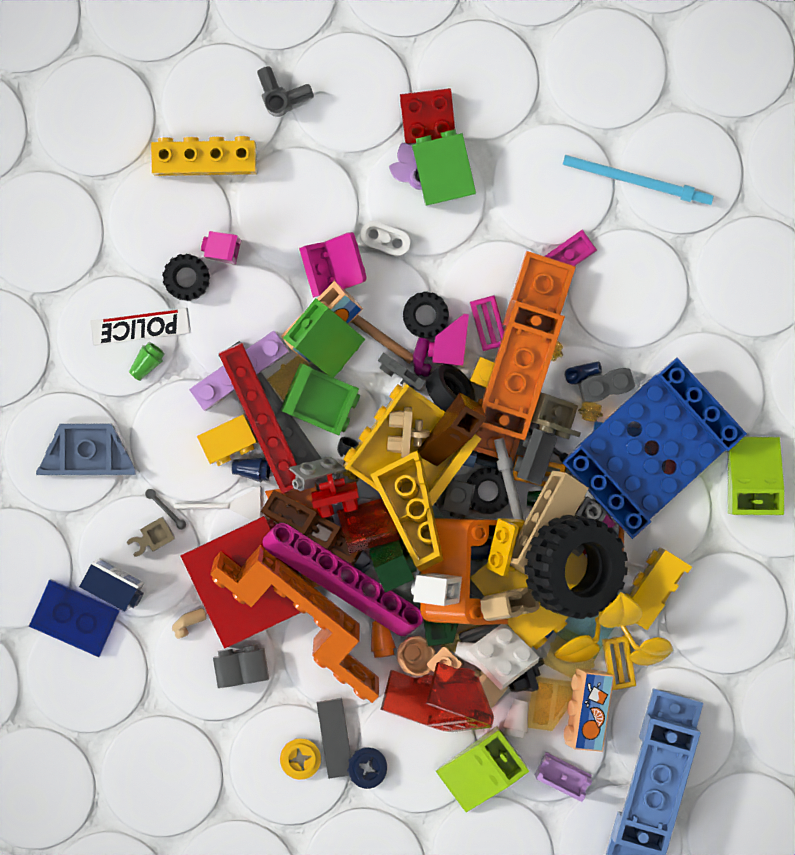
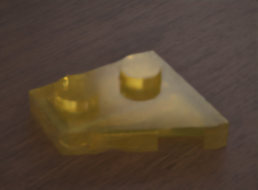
(548, 703)

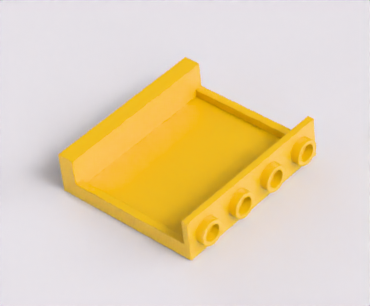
(373, 454)
(536, 625)

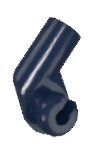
(578, 373)

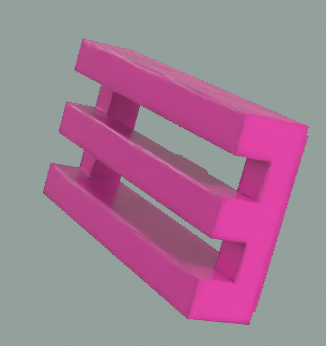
(483, 301)

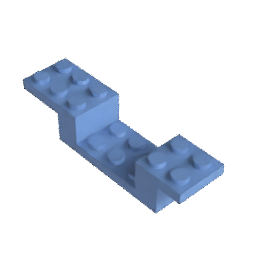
(659, 777)

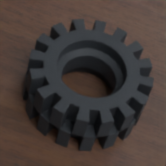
(170, 277)
(436, 303)
(501, 499)

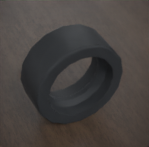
(444, 377)

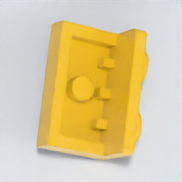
(503, 545)

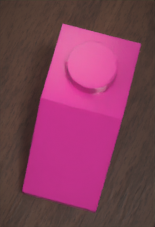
(221, 247)
(450, 343)

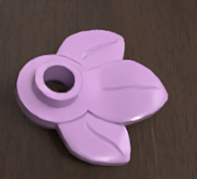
(406, 168)

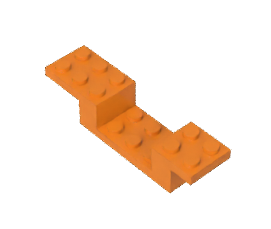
(524, 352)
(338, 630)

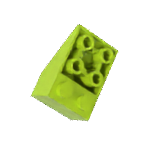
(756, 477)
(482, 769)

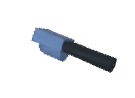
(481, 459)

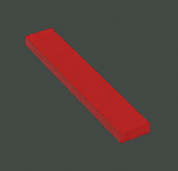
(260, 415)

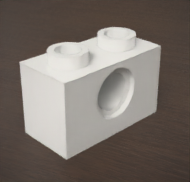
(436, 589)

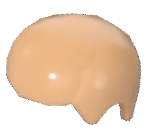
(414, 655)

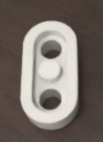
(385, 238)

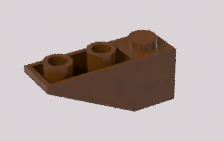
(453, 430)

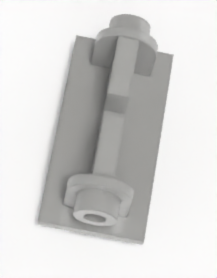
(314, 471)

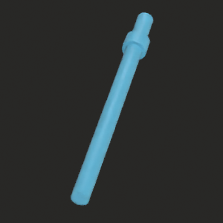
(686, 193)

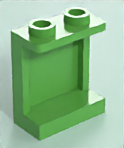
(443, 167)
(324, 338)
(320, 400)

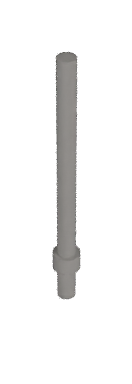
(505, 464)

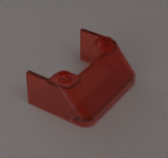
(444, 701)

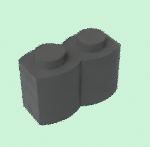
(612, 383)
(240, 667)

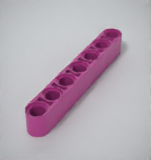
(383, 607)

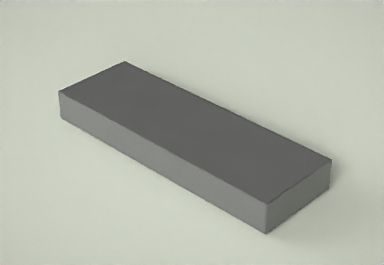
(334, 737)

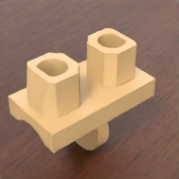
(403, 420)

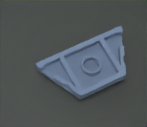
(86, 451)

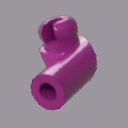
(419, 356)

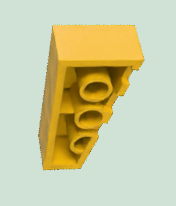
(409, 504)

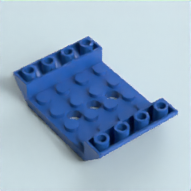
(684, 424)

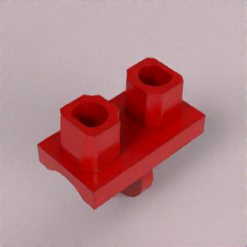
(335, 492)

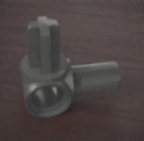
(272, 91)

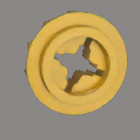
(293, 768)

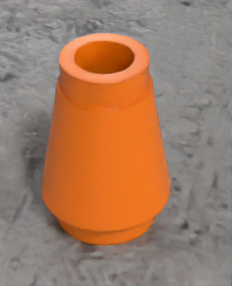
(381, 641)

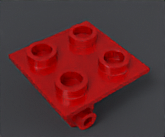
(427, 114)

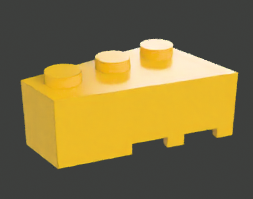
(656, 584)

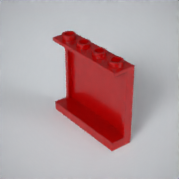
(229, 617)

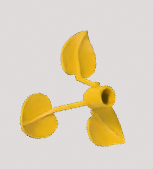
(619, 613)

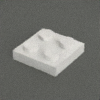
(502, 656)

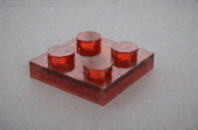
(368, 526)

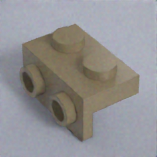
(555, 414)

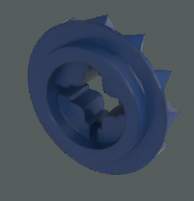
(377, 762)

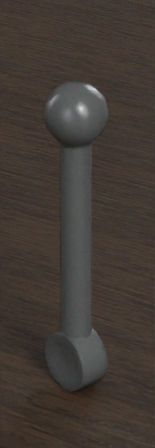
(151, 494)

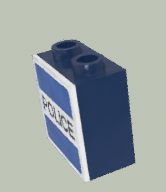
(112, 585)

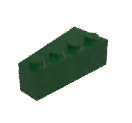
(392, 565)

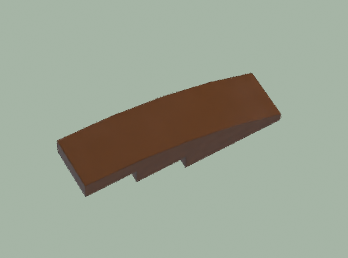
(309, 523)

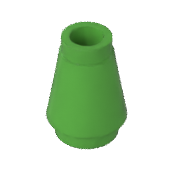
(146, 360)

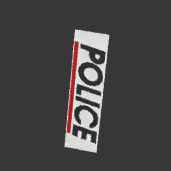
(140, 326)

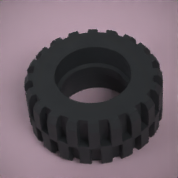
(548, 562)

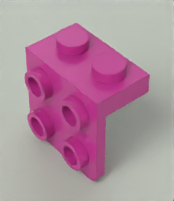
(333, 261)

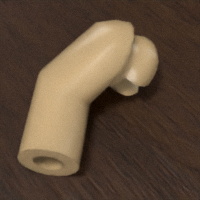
(188, 619)

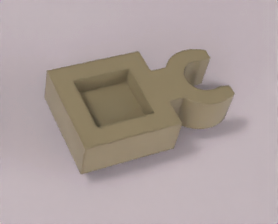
(154, 535)

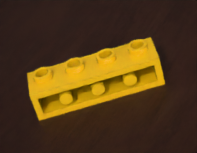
(203, 157)

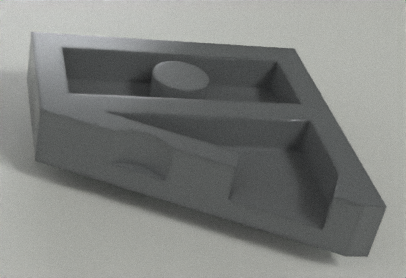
(391, 366)

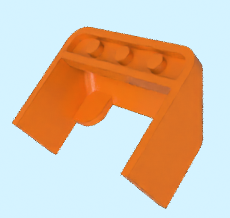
(456, 539)

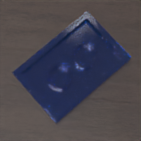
(74, 618)

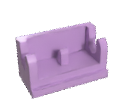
(563, 776)

